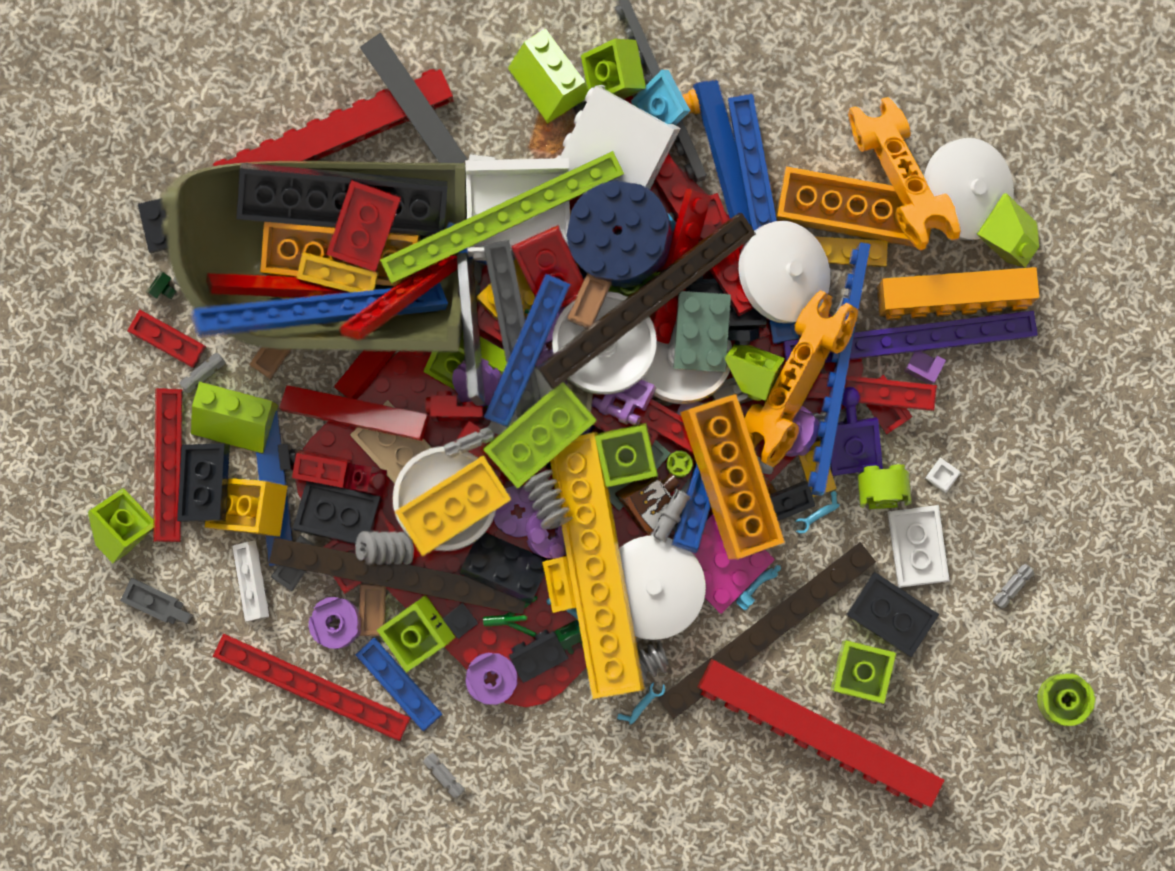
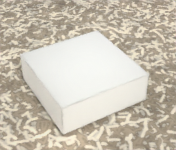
(942, 475)

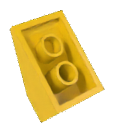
(253, 507)

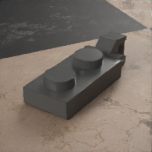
(155, 602)

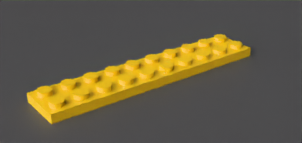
(596, 571)

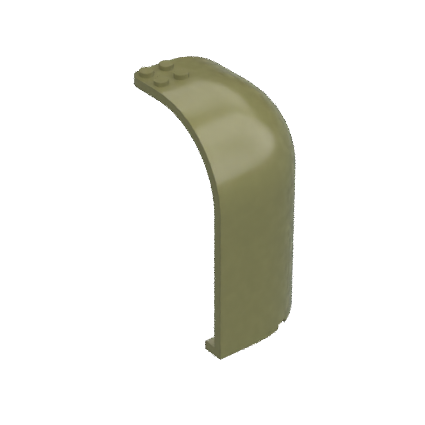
(211, 239)

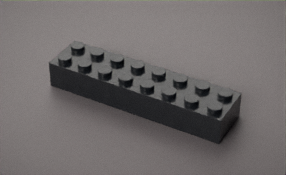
(318, 195)

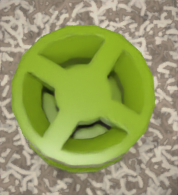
(682, 461)

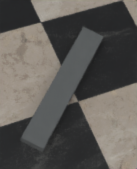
(412, 101)
(470, 329)

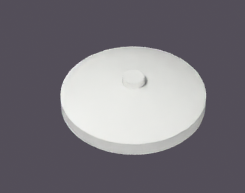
(973, 179)
(783, 270)
(618, 365)
(681, 385)
(424, 473)
(662, 587)

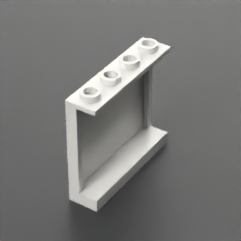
(617, 126)
(500, 180)

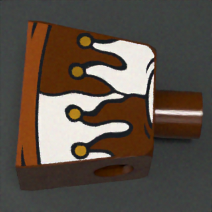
(646, 499)

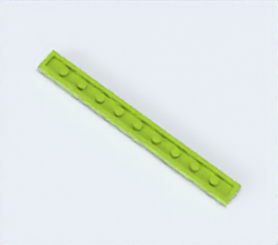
(501, 217)

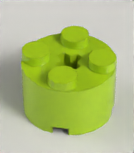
(884, 487)
(1061, 685)

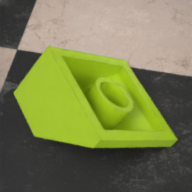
(1010, 232)
(754, 370)
(119, 525)

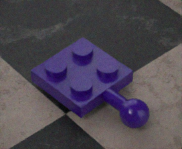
(855, 441)

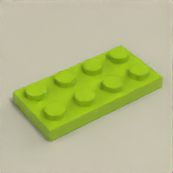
(540, 434)

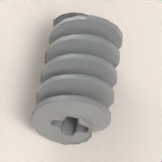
(546, 500)
(384, 547)
(652, 660)

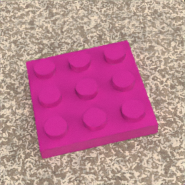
(723, 576)

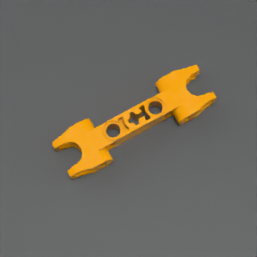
(920, 206)
(818, 338)

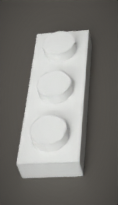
(250, 581)

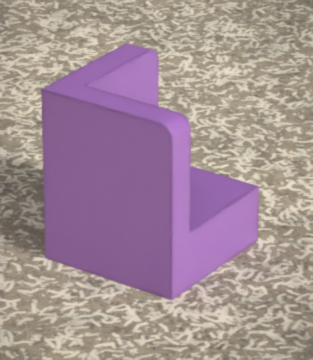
(925, 367)

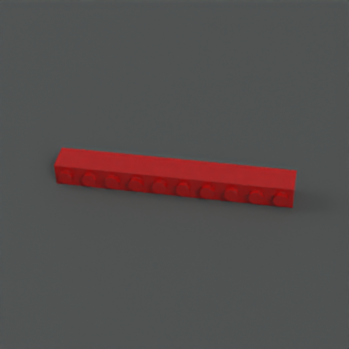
(346, 126)
(820, 733)

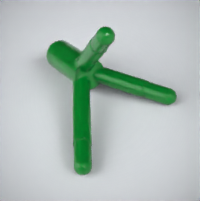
(509, 619)

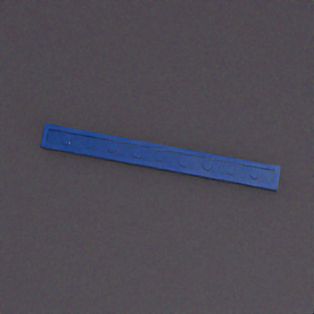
(755, 182)
(302, 311)
(837, 378)

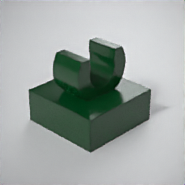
(160, 286)
(569, 635)

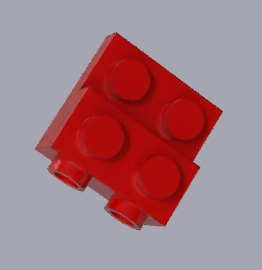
(446, 409)

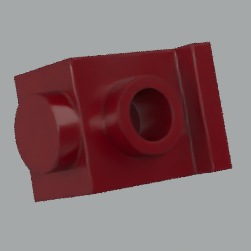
(365, 479)

